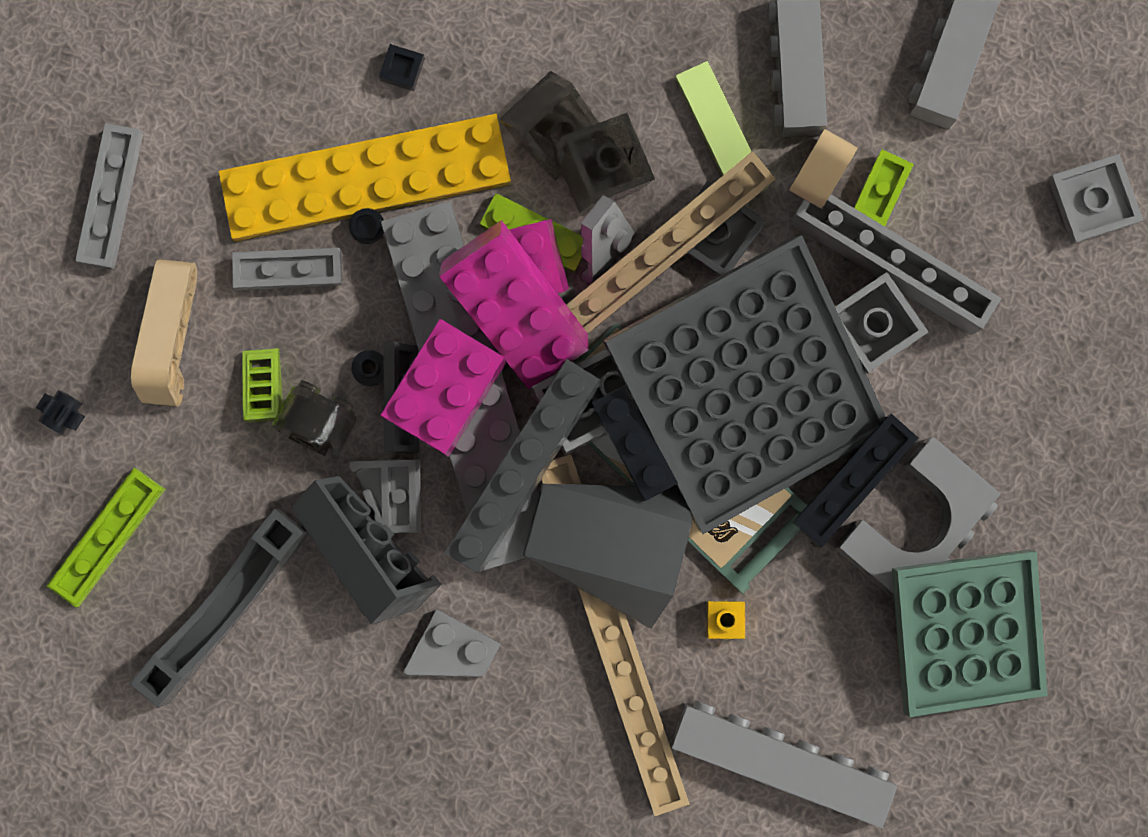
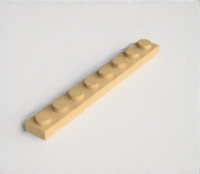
(671, 242)

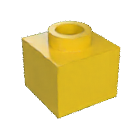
(715, 610)

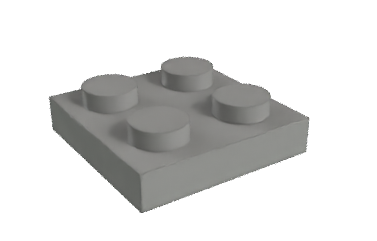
(1095, 199)

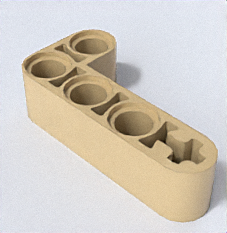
(823, 168)
(163, 333)

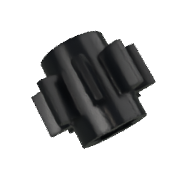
(60, 412)

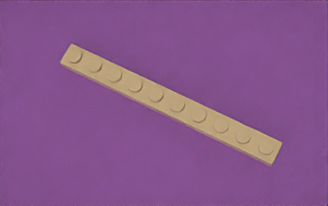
(629, 684)

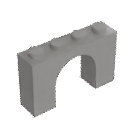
(963, 499)

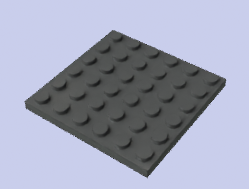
(748, 383)

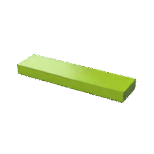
(106, 537)

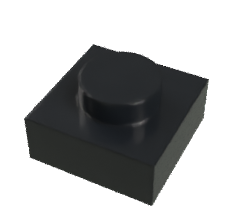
(401, 67)

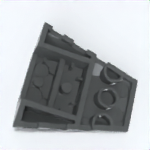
(612, 543)

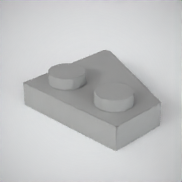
(604, 237)
(392, 492)

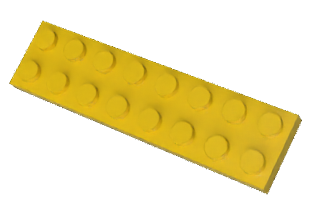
(364, 174)

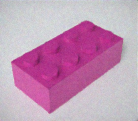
(514, 305)

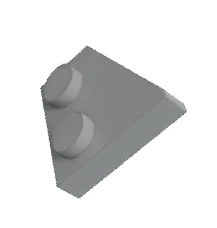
(452, 649)

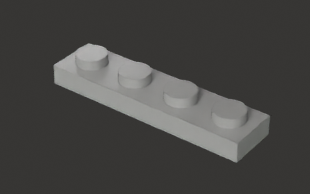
(109, 196)

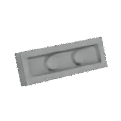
(287, 269)

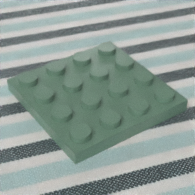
(969, 632)

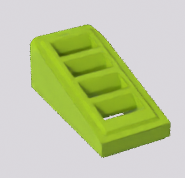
(251, 414)

